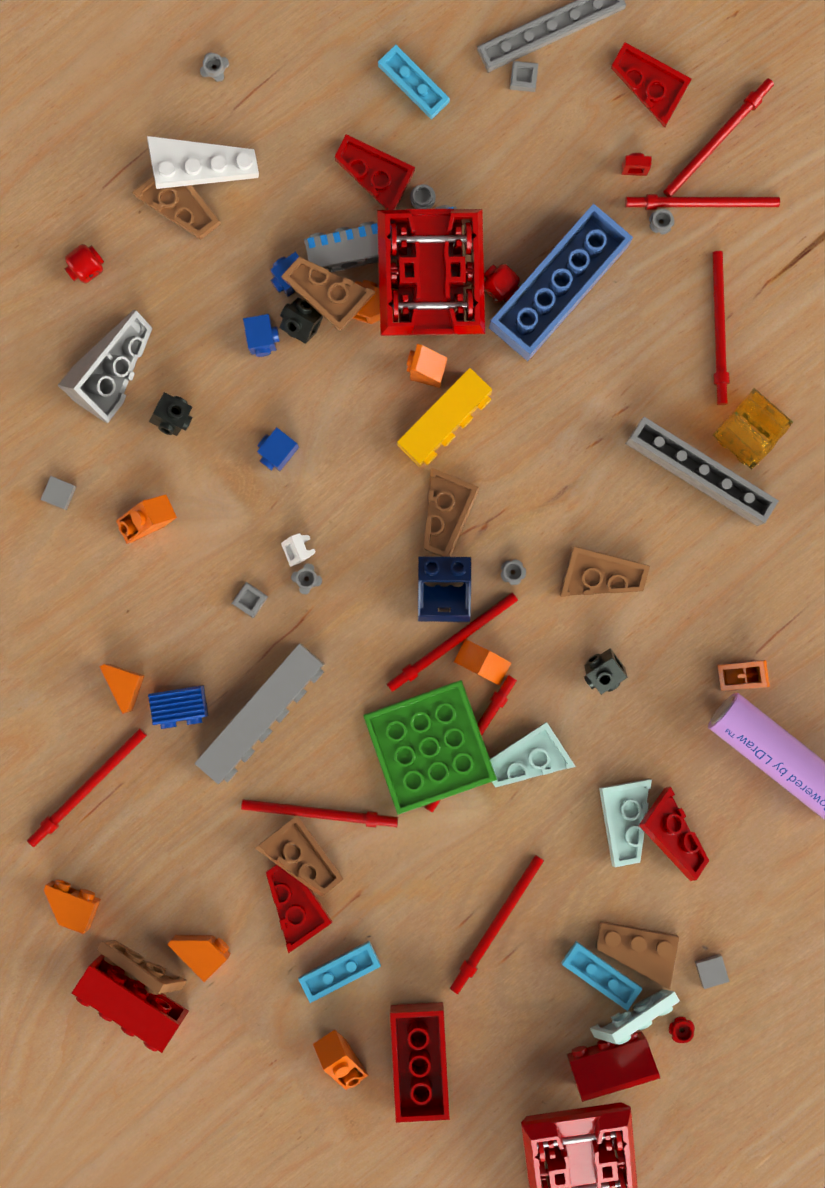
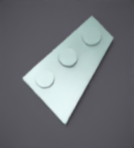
(530, 757)
(623, 811)
(641, 1018)

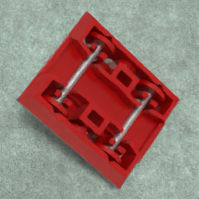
(431, 272)
(581, 1148)

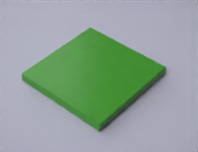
(429, 747)

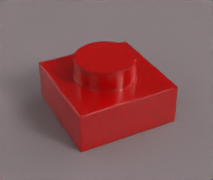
(636, 164)

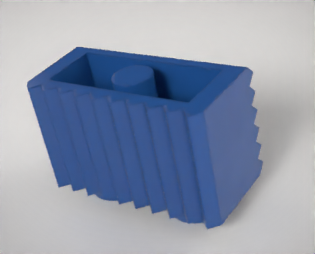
(178, 705)

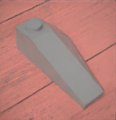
(104, 372)

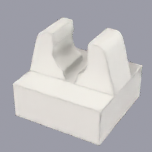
(296, 550)

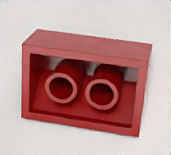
(612, 1066)

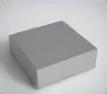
(524, 76)
(58, 493)
(250, 600)
(712, 971)

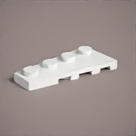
(195, 163)

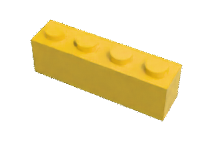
(445, 417)

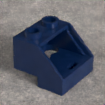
(431, 598)

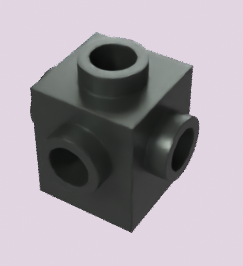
(300, 320)
(171, 414)
(604, 672)

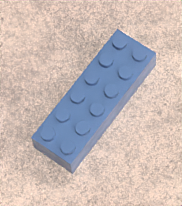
(560, 282)

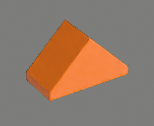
(482, 662)
(743, 675)
(123, 684)

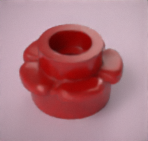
(686, 1035)

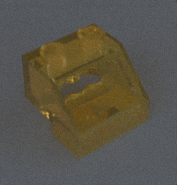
(742, 439)

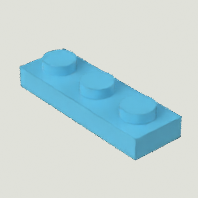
(413, 82)
(339, 971)
(601, 975)

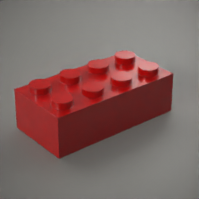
(129, 1004)
(419, 1062)

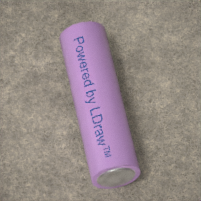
(772, 750)

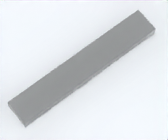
(545, 31)

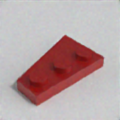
(651, 81)
(375, 171)
(670, 832)
(297, 908)

